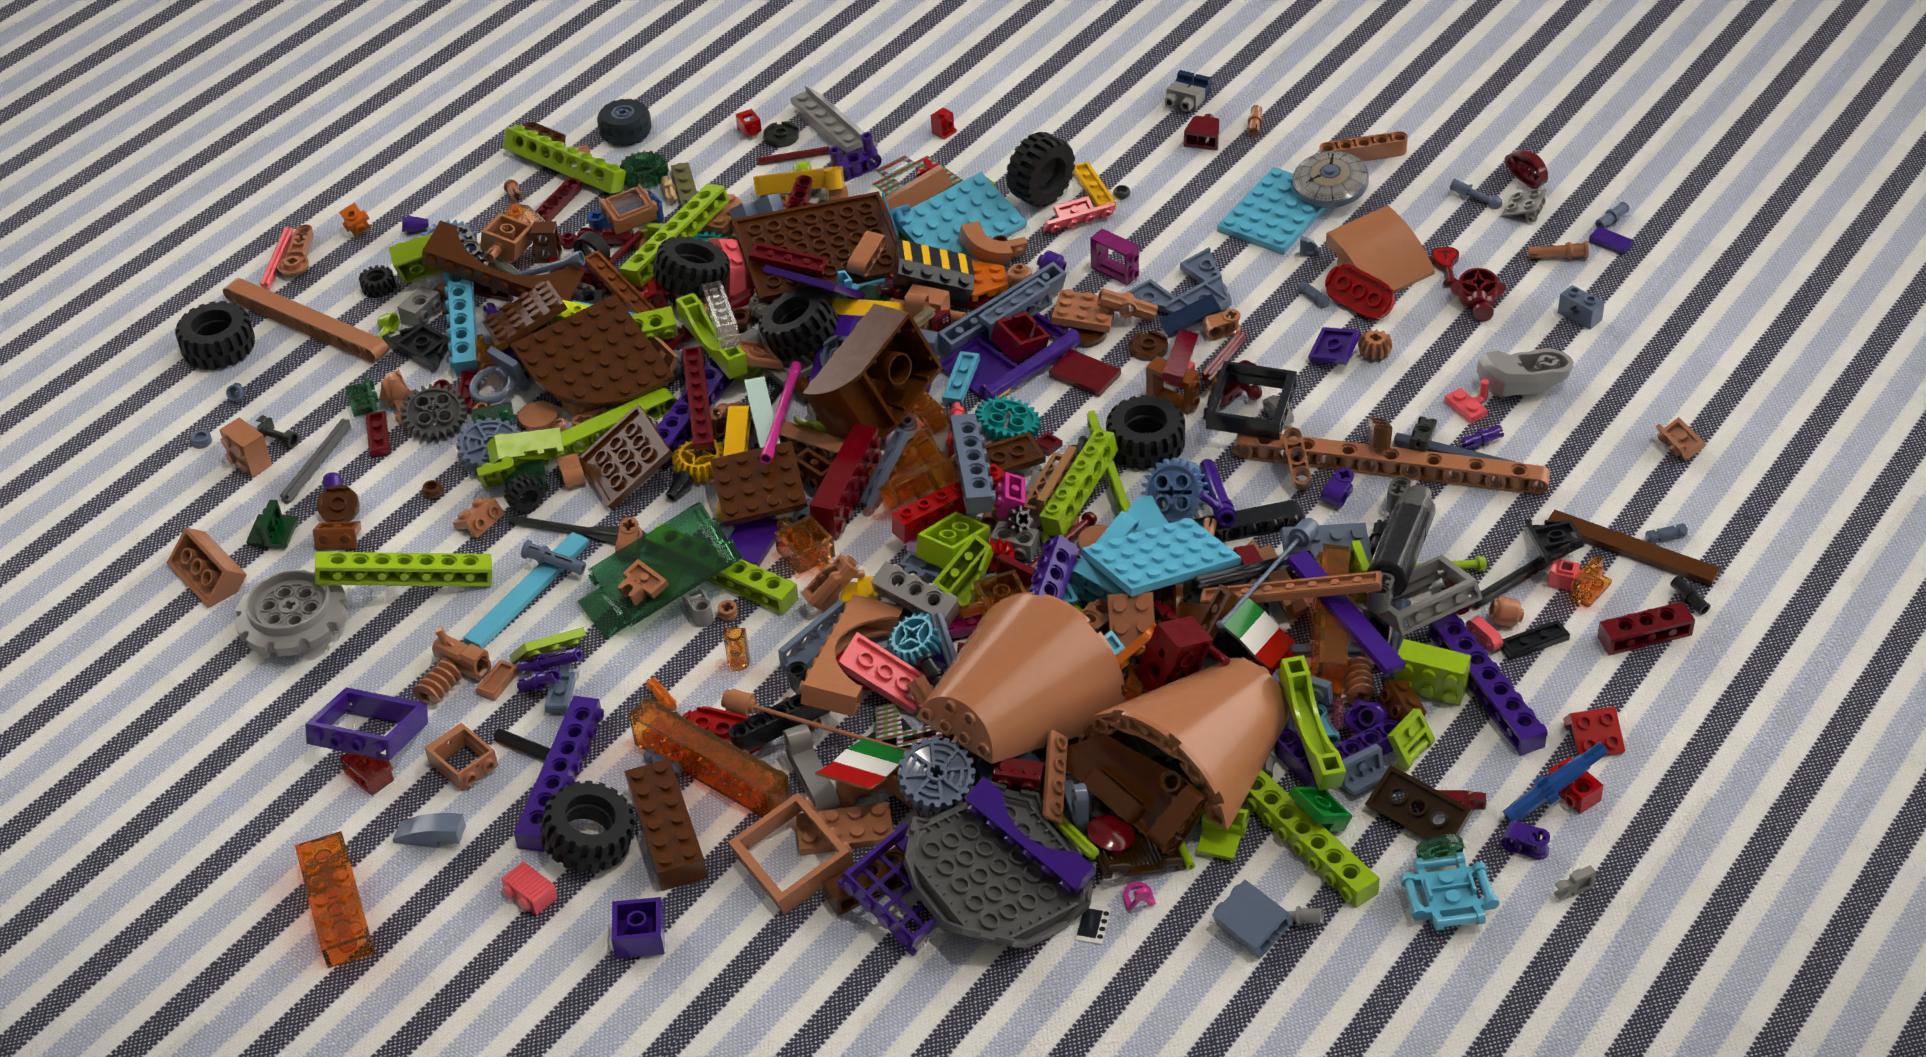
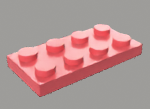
(880, 671)

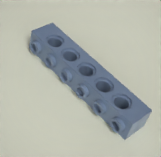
(971, 463)

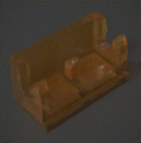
(481, 352)

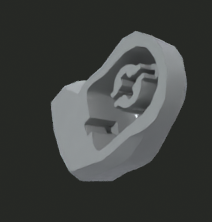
(1524, 371)

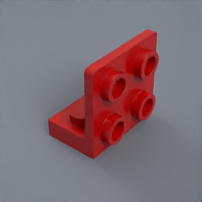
(1596, 726)

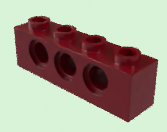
(1646, 628)

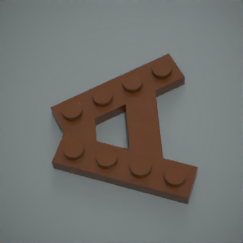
(1204, 614)

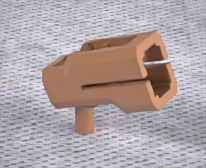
(830, 581)
(463, 656)

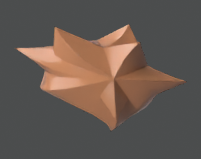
(394, 390)

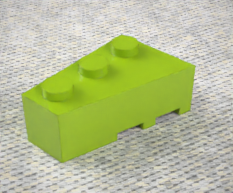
(526, 446)
(964, 568)

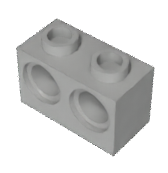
(1024, 543)

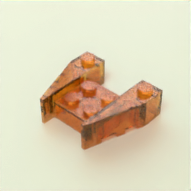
(917, 470)

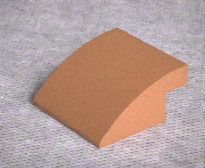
(1382, 247)

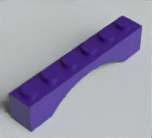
(1066, 866)

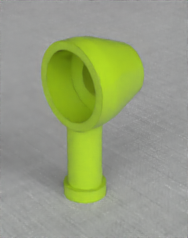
(388, 323)

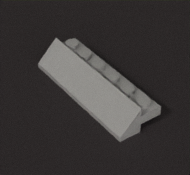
(828, 120)

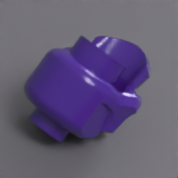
(1364, 715)

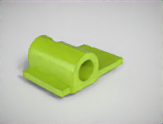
(1221, 842)

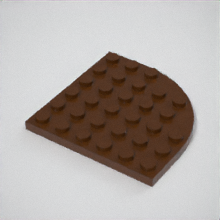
(594, 357)

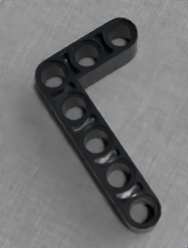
(767, 727)

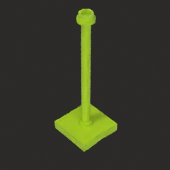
(1358, 564)

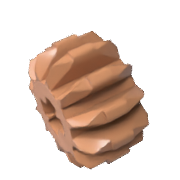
(1375, 345)

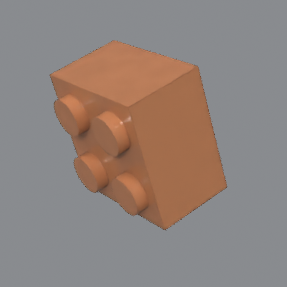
(245, 447)

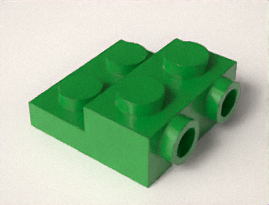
(1321, 807)

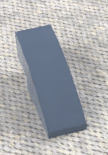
(431, 829)

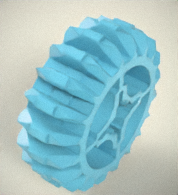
(914, 638)

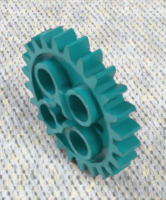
(993, 416)

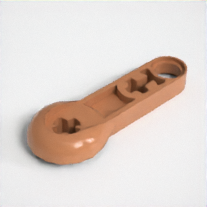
(296, 261)

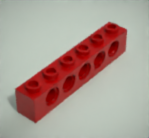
(931, 509)

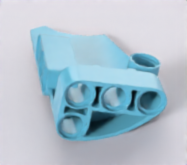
(1090, 582)

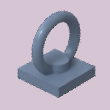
(507, 370)

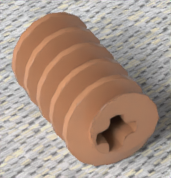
(1358, 680)
(437, 682)

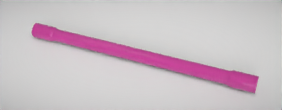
(769, 448)

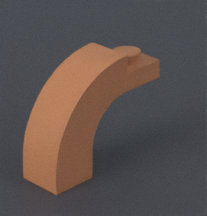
(988, 249)

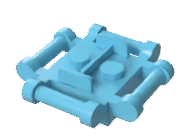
(1449, 894)

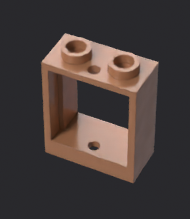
(460, 737)

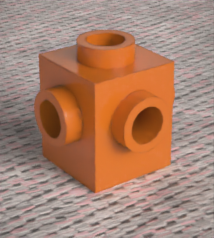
(354, 219)

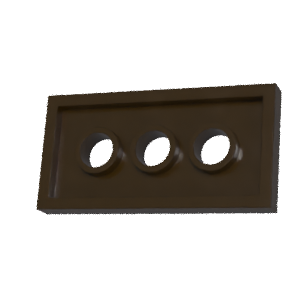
(1417, 792)

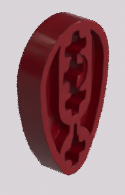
(1524, 164)

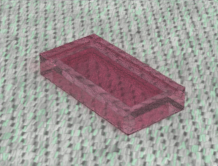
(1337, 712)

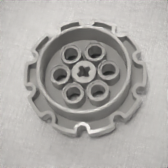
(290, 613)

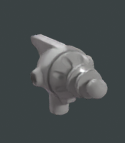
(756, 307)

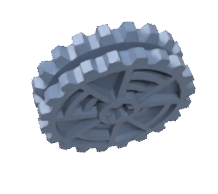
(473, 442)
(935, 758)

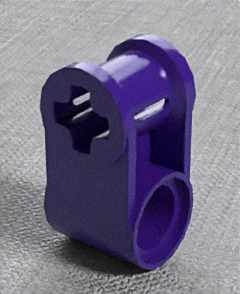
(1338, 488)
(1524, 839)

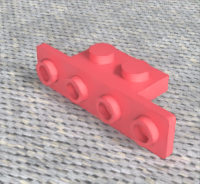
(1076, 212)

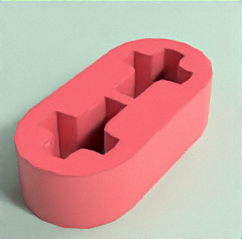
(1485, 633)

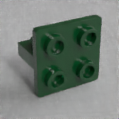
(272, 527)

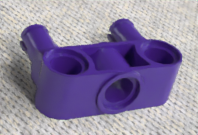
(859, 161)

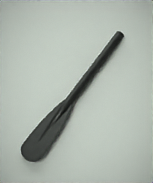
(601, 533)

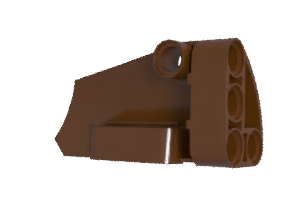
(1137, 790)

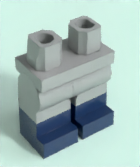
(1188, 91)

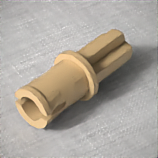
(669, 189)

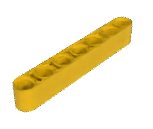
(736, 435)

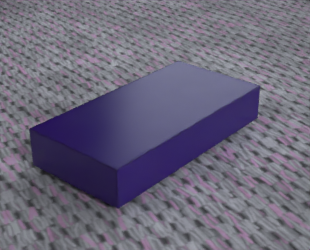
(1611, 240)

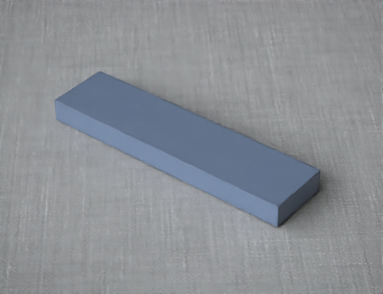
(885, 467)

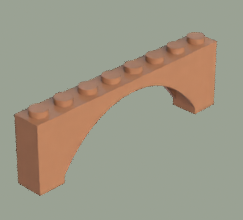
(826, 683)

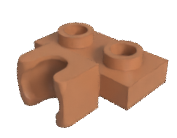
(641, 581)

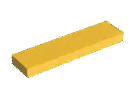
(1092, 184)

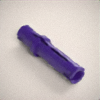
(543, 662)

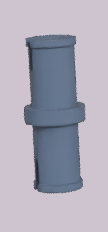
(1612, 215)

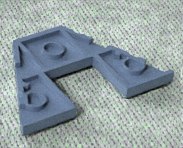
(1202, 269)

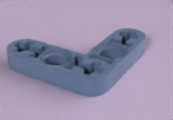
(1077, 805)

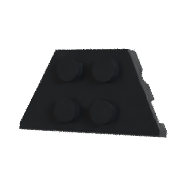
(420, 344)
(1555, 538)

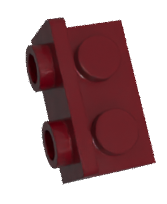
(1018, 774)

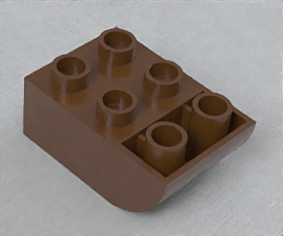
(874, 374)

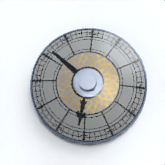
(1330, 179)

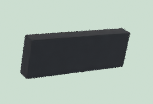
(1534, 640)

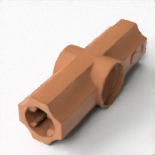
(1118, 302)

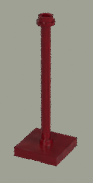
(1025, 572)

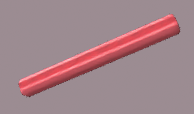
(277, 256)

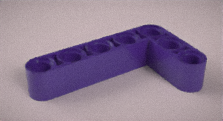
(1292, 753)

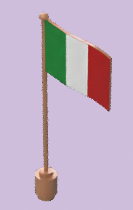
(860, 765)

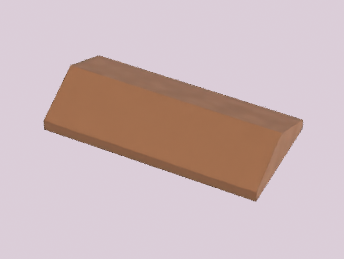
(920, 188)

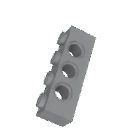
(890, 575)

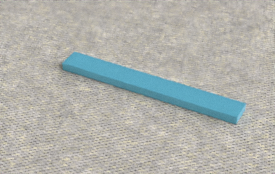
(523, 593)

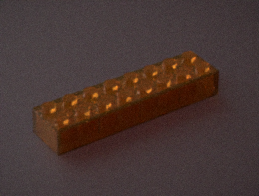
(1329, 636)
(709, 758)

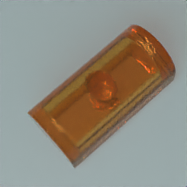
(736, 648)

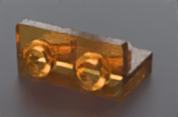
(1589, 582)

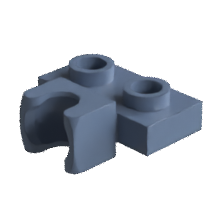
(918, 566)

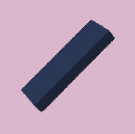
(1189, 315)

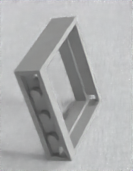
(1437, 605)

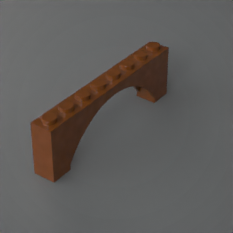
(448, 254)

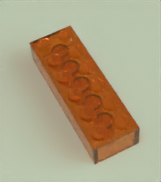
(334, 899)

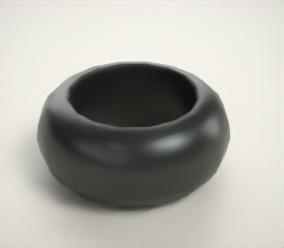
(1121, 191)

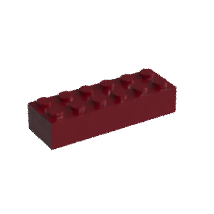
(846, 479)

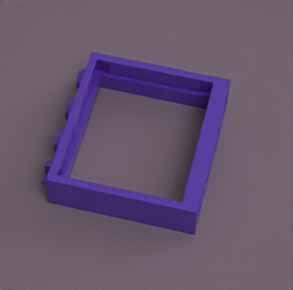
(410, 714)

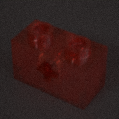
(367, 772)

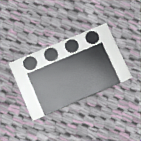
(1093, 924)

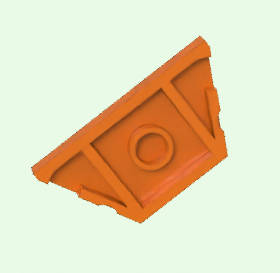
(988, 279)
(1135, 647)

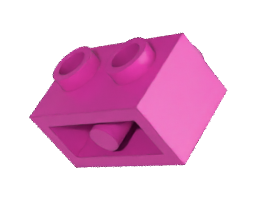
(1009, 494)

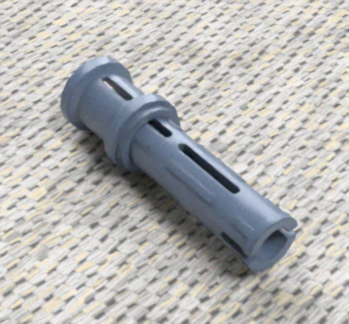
(543, 555)

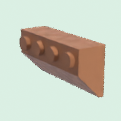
(205, 567)

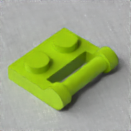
(491, 475)
(1407, 734)

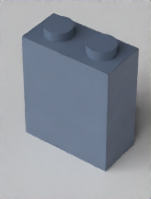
(1252, 918)

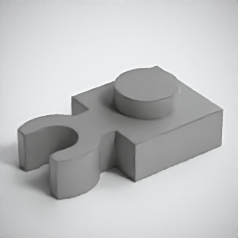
(1578, 882)

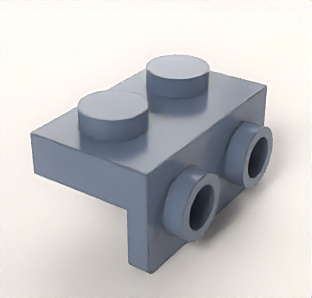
(1363, 769)

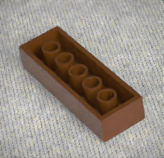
(665, 824)

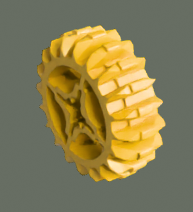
(696, 462)

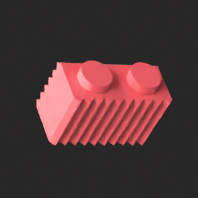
(529, 888)

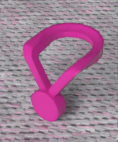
(1144, 894)

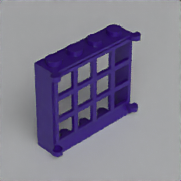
(869, 904)

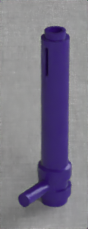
(1217, 498)

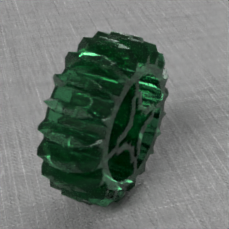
(644, 169)

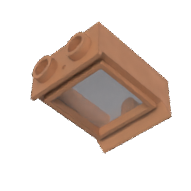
(629, 209)

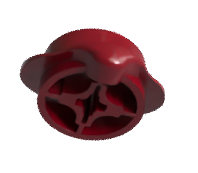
(1477, 286)

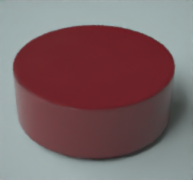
(1483, 311)

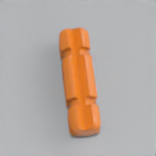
(661, 693)

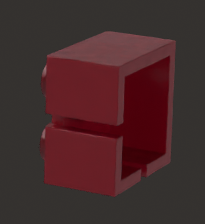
(1016, 339)

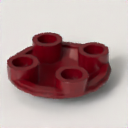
(1111, 834)

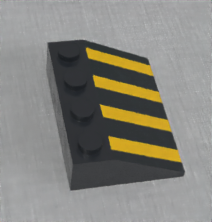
(933, 269)

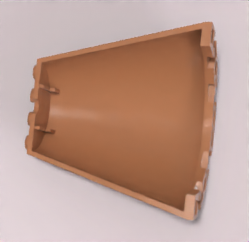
(1022, 674)
(1212, 721)

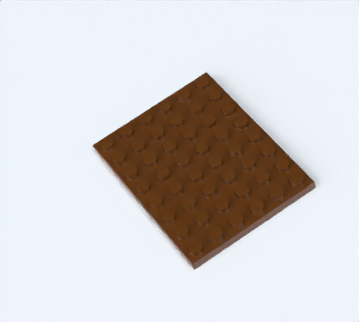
(819, 229)

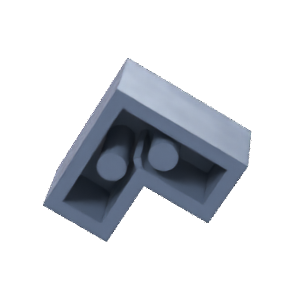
(763, 205)

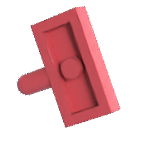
(1469, 406)

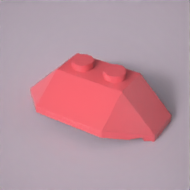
(738, 275)

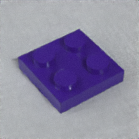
(1334, 345)

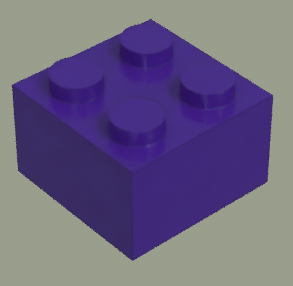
(638, 927)

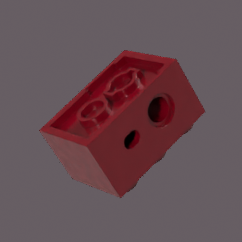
(1173, 652)

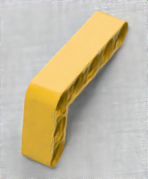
(828, 178)

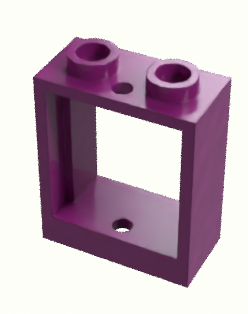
(1100, 261)

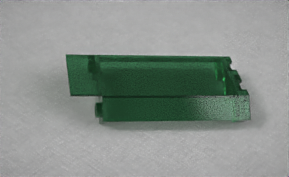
(681, 550)

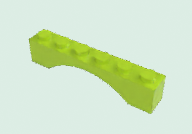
(695, 319)
(1321, 754)

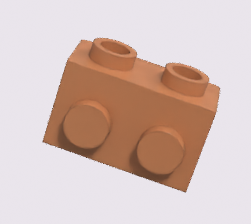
(1680, 438)
(479, 516)

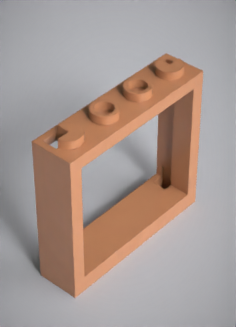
(810, 882)

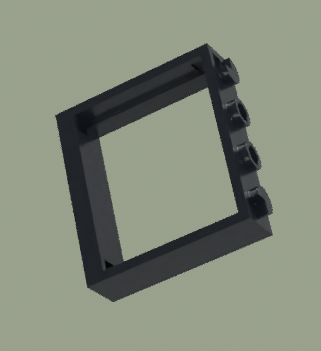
(1252, 375)

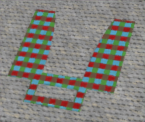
(889, 184)
(890, 726)

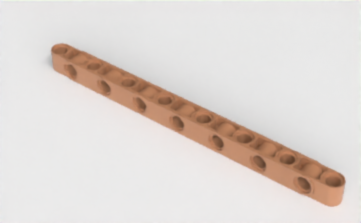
(1402, 462)

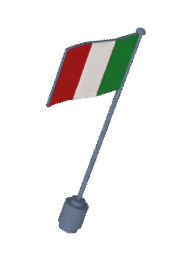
(1252, 624)

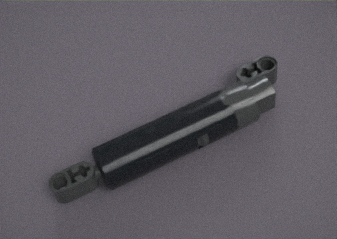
(1401, 540)

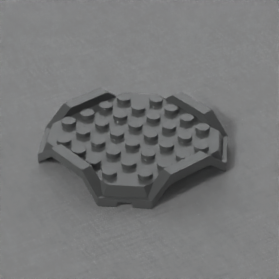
(985, 885)

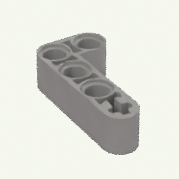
(805, 764)

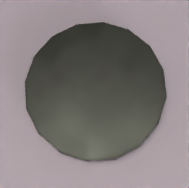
(781, 134)

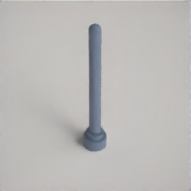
(575, 259)

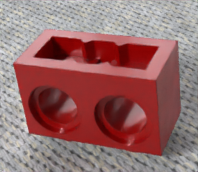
(1582, 792)

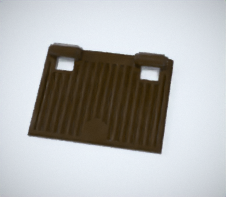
(1138, 859)

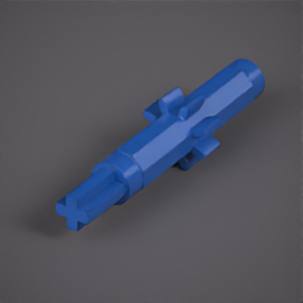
(1547, 788)

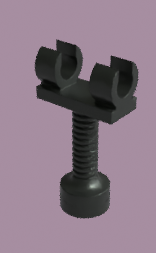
(266, 427)

